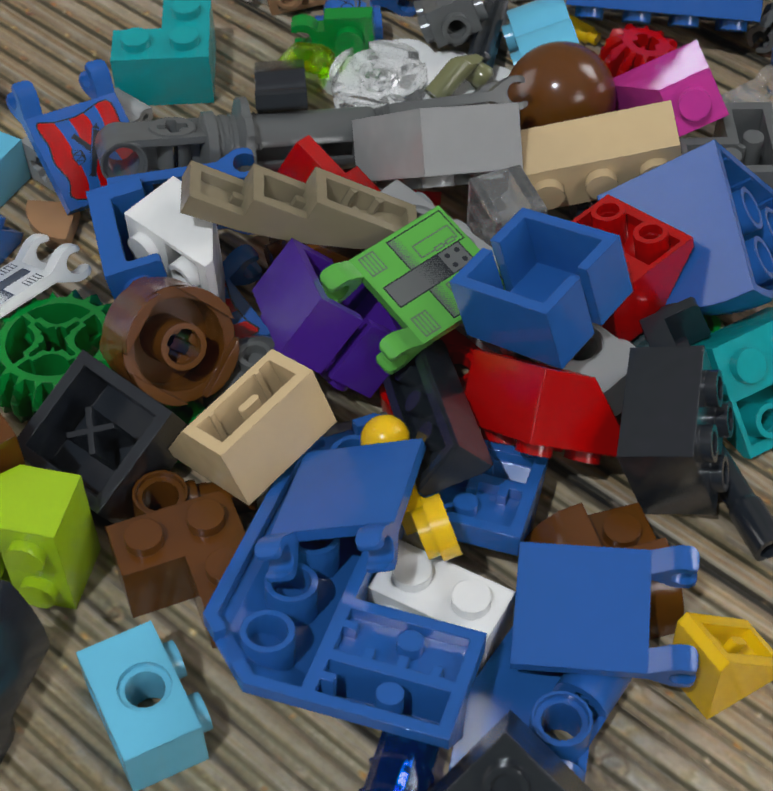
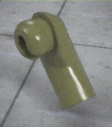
(458, 71)

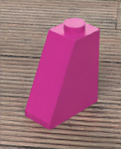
(677, 77)

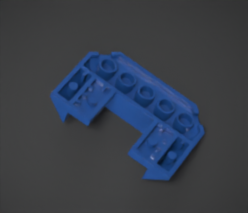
(351, 659)

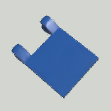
(345, 495)
(591, 611)

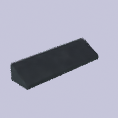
(435, 408)

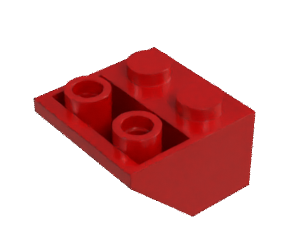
(653, 259)
(540, 408)

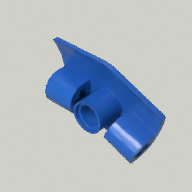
(543, 703)

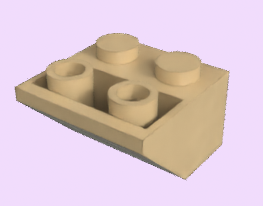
(256, 427)

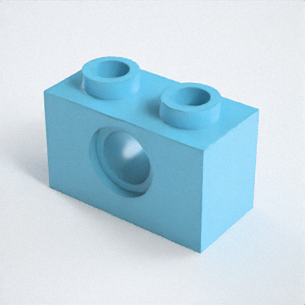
(153, 739)

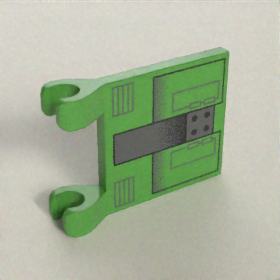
(411, 281)

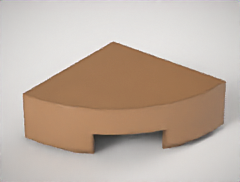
(52, 220)

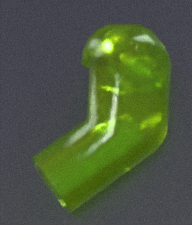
(316, 57)

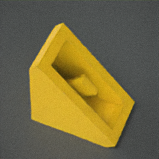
(730, 660)

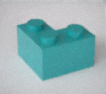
(171, 61)

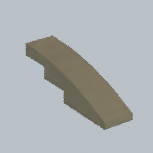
(269, 204)

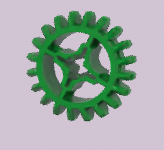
(42, 344)

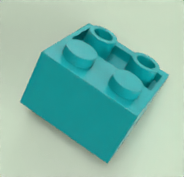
(746, 362)

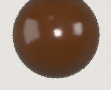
(562, 84)

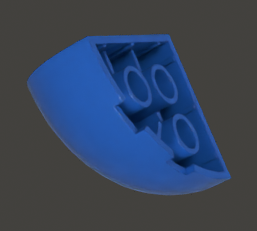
(727, 216)

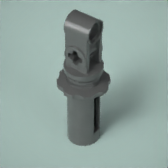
(212, 137)

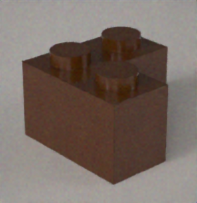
(176, 553)

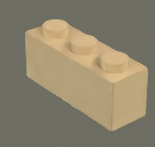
(596, 153)

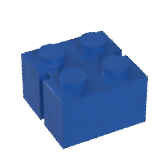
(554, 282)

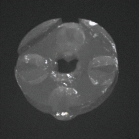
(357, 75)

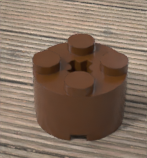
(138, 335)

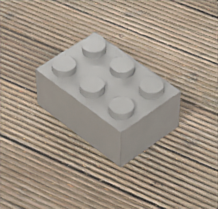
(438, 144)

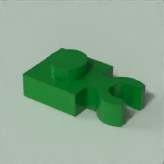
(338, 29)

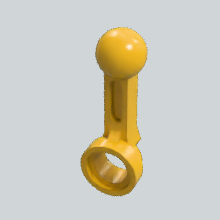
(422, 514)

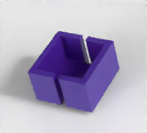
(317, 331)

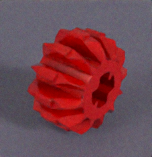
(634, 47)

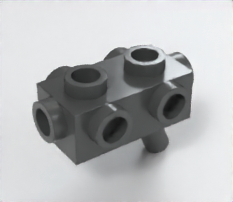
(450, 20)

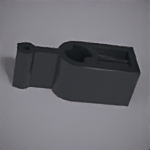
(280, 86)

